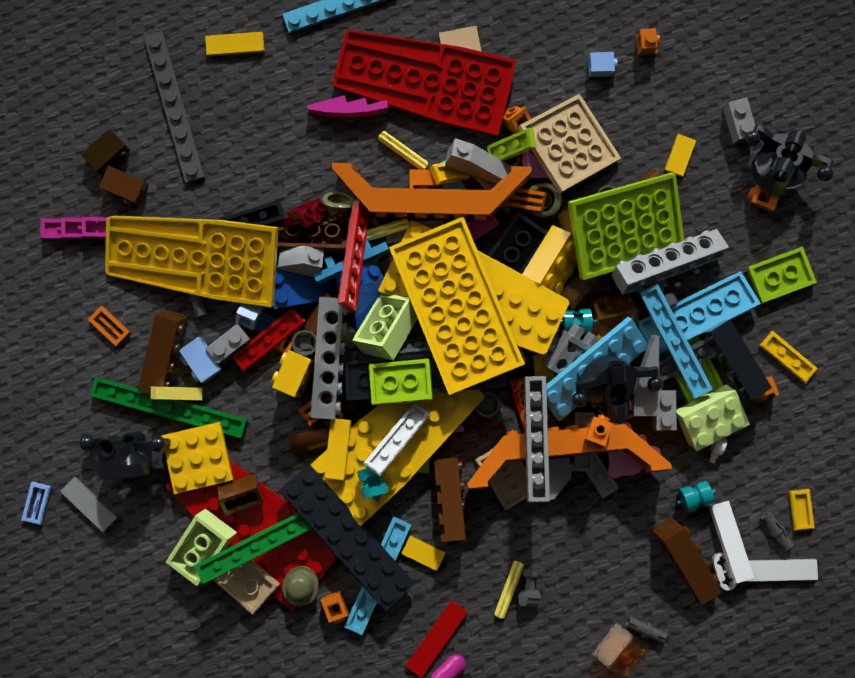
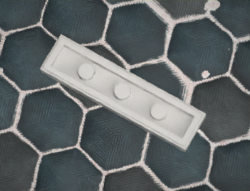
(397, 439)
(731, 542)
(784, 570)

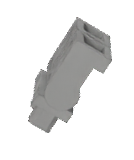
(569, 348)

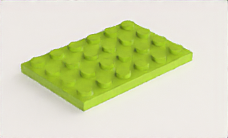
(625, 223)

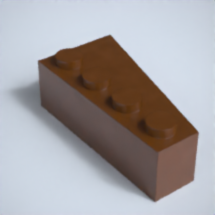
(324, 235)
(162, 350)
(449, 499)
(688, 560)

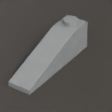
(476, 161)
(643, 401)

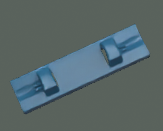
(333, 269)

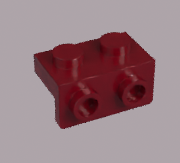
(306, 213)

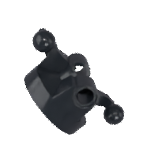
(784, 161)
(597, 384)
(123, 456)

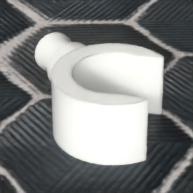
(717, 449)

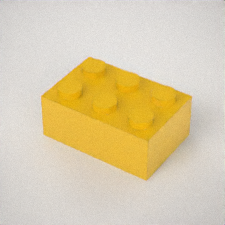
(553, 260)
(293, 374)

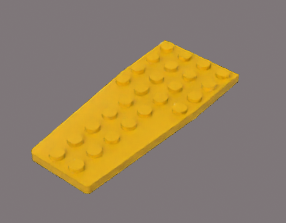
(195, 256)
(529, 307)
(445, 417)

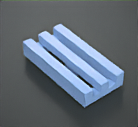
(39, 521)

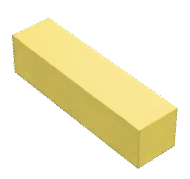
(176, 393)

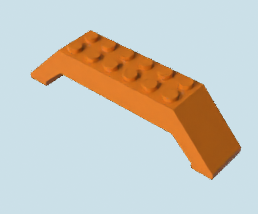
(433, 202)
(570, 443)

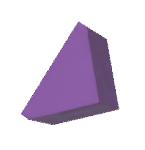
(530, 160)

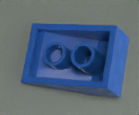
(298, 289)
(368, 291)

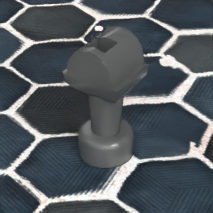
(530, 596)

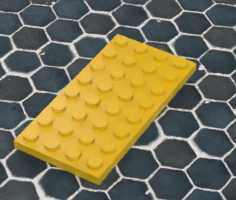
(456, 306)

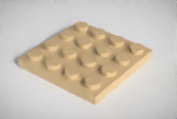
(570, 143)

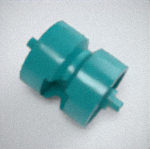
(581, 318)
(373, 485)
(700, 495)

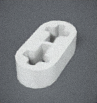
(719, 572)

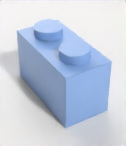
(200, 360)

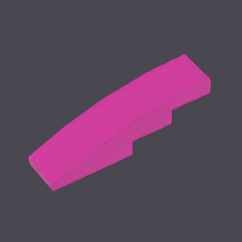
(340, 108)
(74, 228)

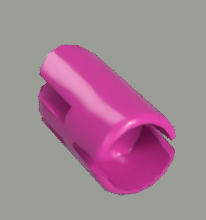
(450, 668)

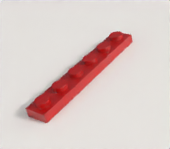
(354, 257)

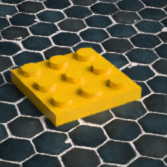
(198, 458)

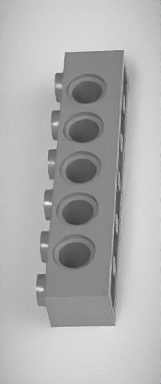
(682, 257)
(319, 407)
(536, 439)

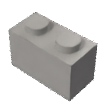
(739, 119)
(228, 344)
(666, 411)

